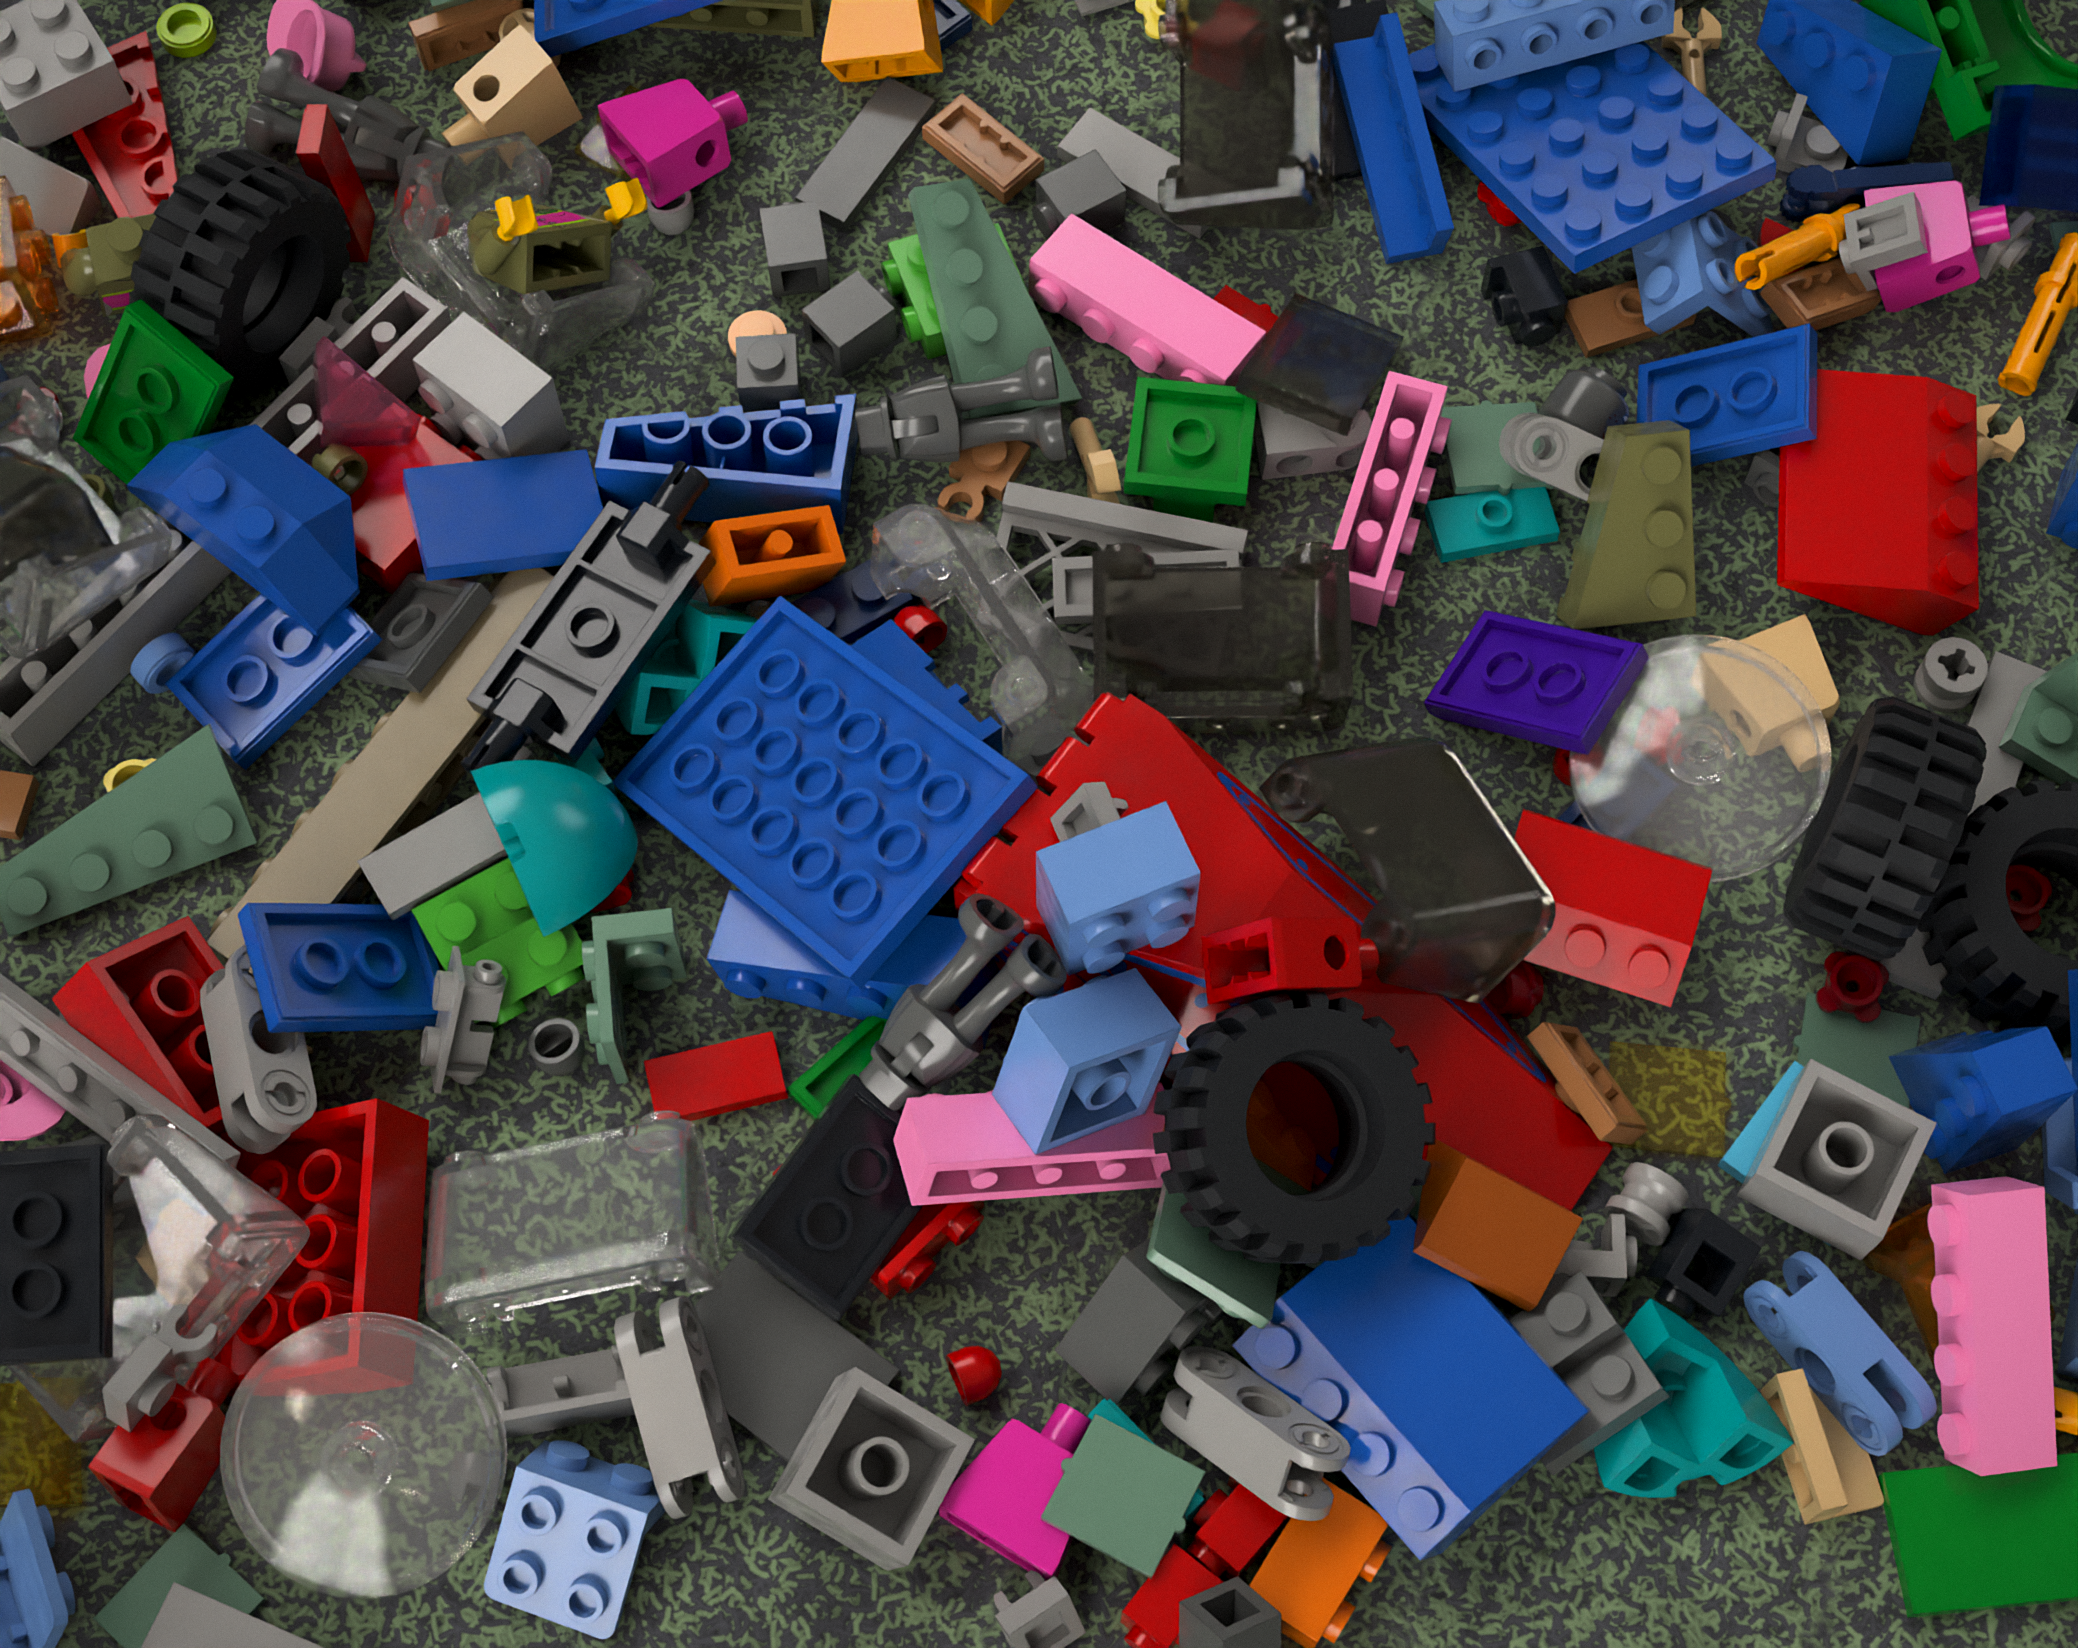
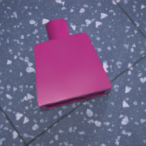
(671, 136)
(1950, 239)
(1009, 1487)

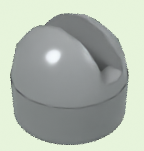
(674, 216)

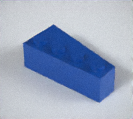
(751, 458)
(765, 959)

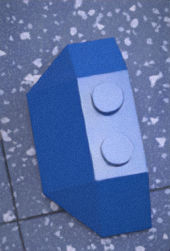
(260, 517)

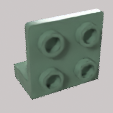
(2046, 723)
(627, 949)
(1187, 1256)

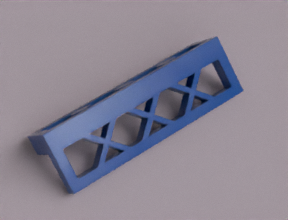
(1393, 143)

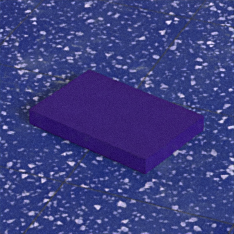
(1537, 681)

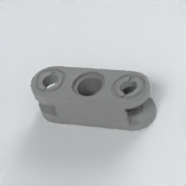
(1559, 454)
(254, 1069)
(678, 1405)
(1254, 1432)

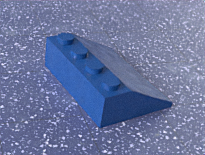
(1419, 1382)

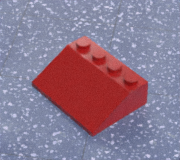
(1884, 501)
(361, 1192)

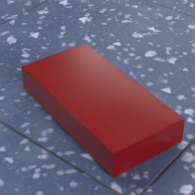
(717, 1077)

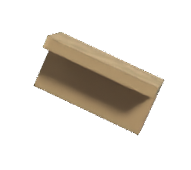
(1824, 1462)

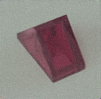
(355, 405)

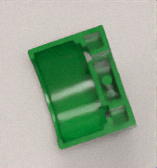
(1981, 48)

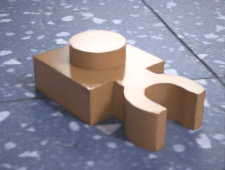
(983, 472)

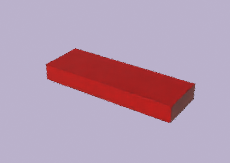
(328, 162)

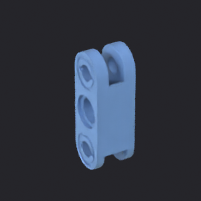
(1842, 1354)

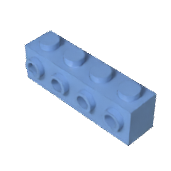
(1563, 32)

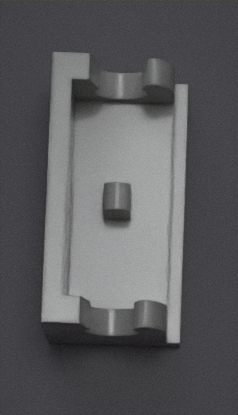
(561, 1392)

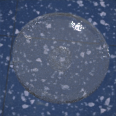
(1708, 757)
(363, 1455)

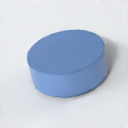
(160, 661)

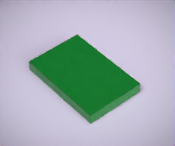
(149, 393)
(1983, 1538)

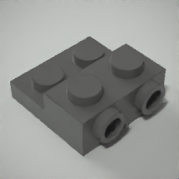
(1594, 1358)

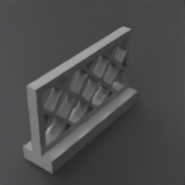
(1097, 525)

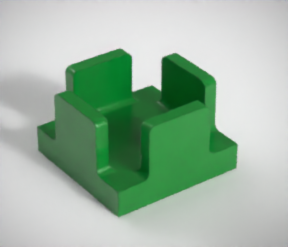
(1189, 446)

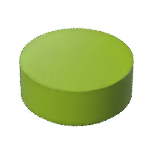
(186, 30)

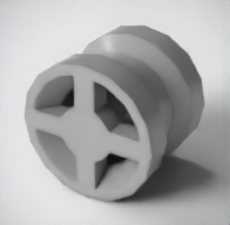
(1936, 680)
(1647, 1202)

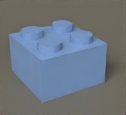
(1117, 889)
(1085, 1059)

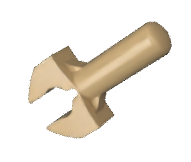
(1693, 49)
(2000, 446)
(1098, 463)

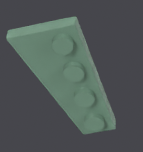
(980, 295)
(140, 832)

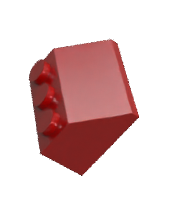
(1619, 907)
(149, 1016)

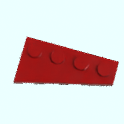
(133, 147)

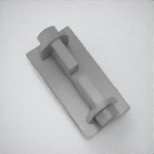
(461, 996)

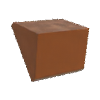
(1490, 1227)

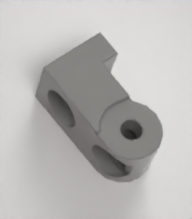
(1298, 447)

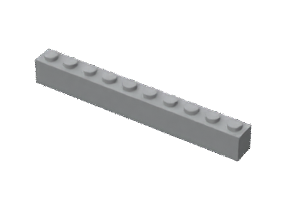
(60, 686)

